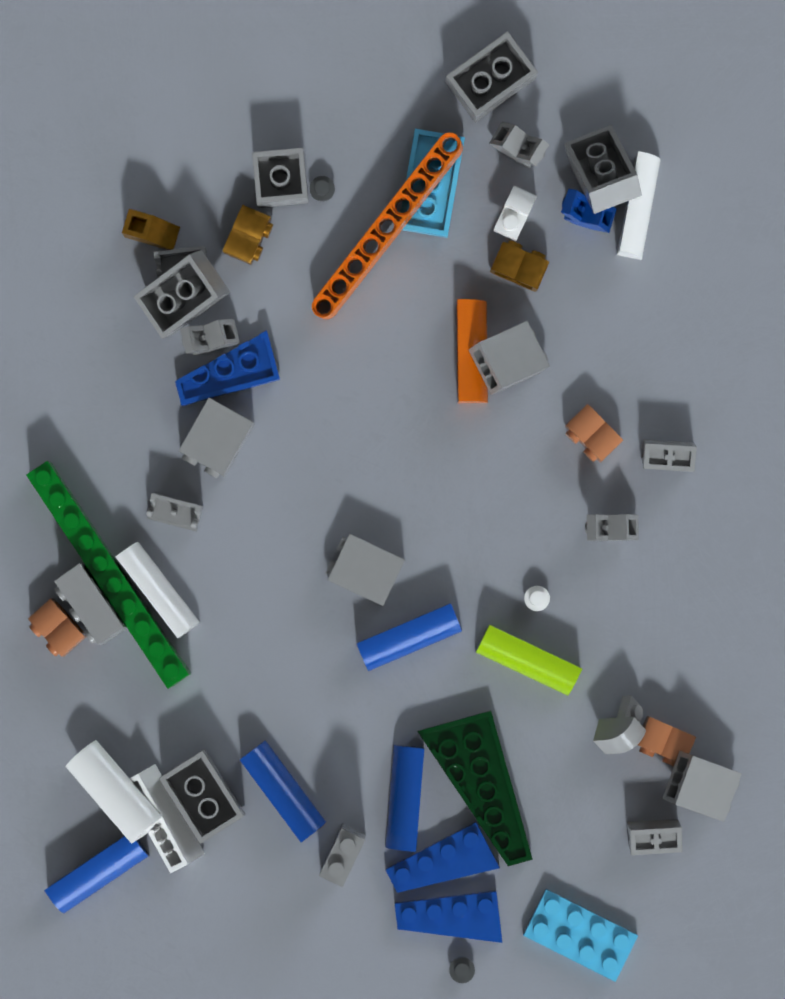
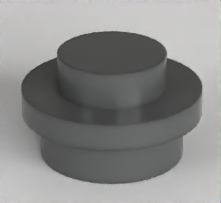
(322, 188)
(462, 970)

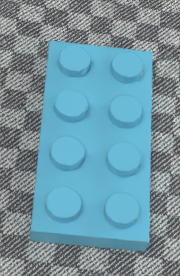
(436, 211)
(580, 935)

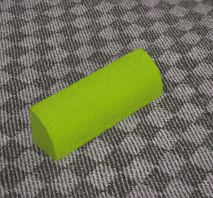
(528, 660)

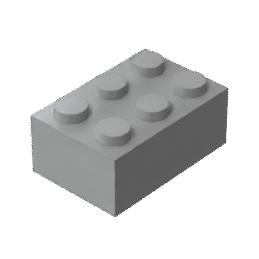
(491, 77)
(603, 169)
(181, 294)
(89, 605)
(202, 796)

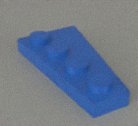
(237, 370)
(448, 859)
(455, 916)

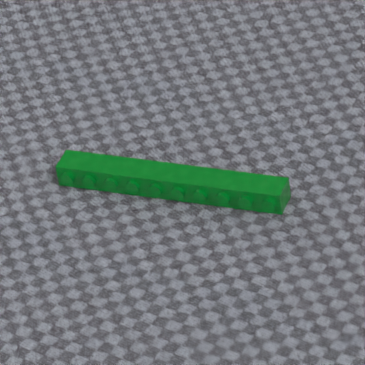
(108, 574)

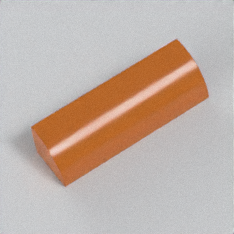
(470, 331)

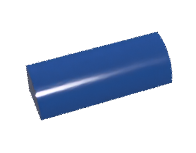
(409, 637)
(283, 791)
(404, 798)
(96, 873)

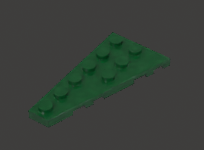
(477, 768)

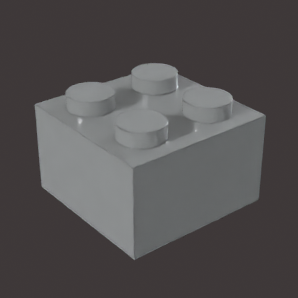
(280, 177)

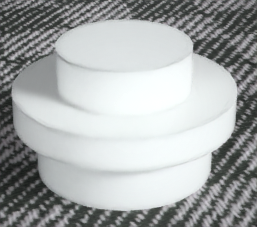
(537, 598)

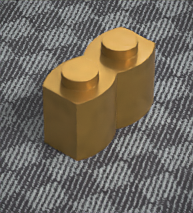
(247, 235)
(520, 266)

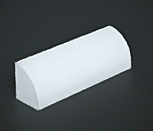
(639, 209)
(157, 589)
(113, 791)
(171, 833)

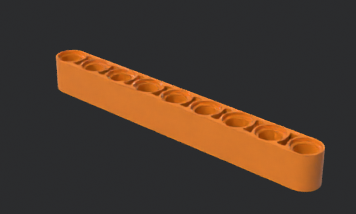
(389, 213)

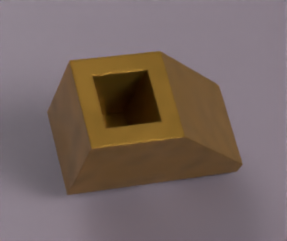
(150, 230)

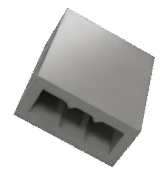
(509, 357)
(215, 438)
(364, 569)
(702, 786)
(342, 855)

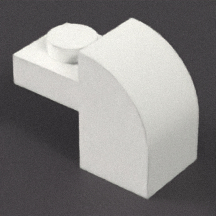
(515, 213)

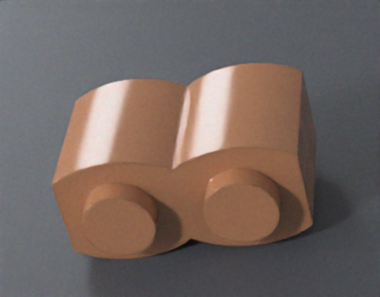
(593, 434)
(56, 627)
(664, 740)

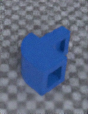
(579, 212)

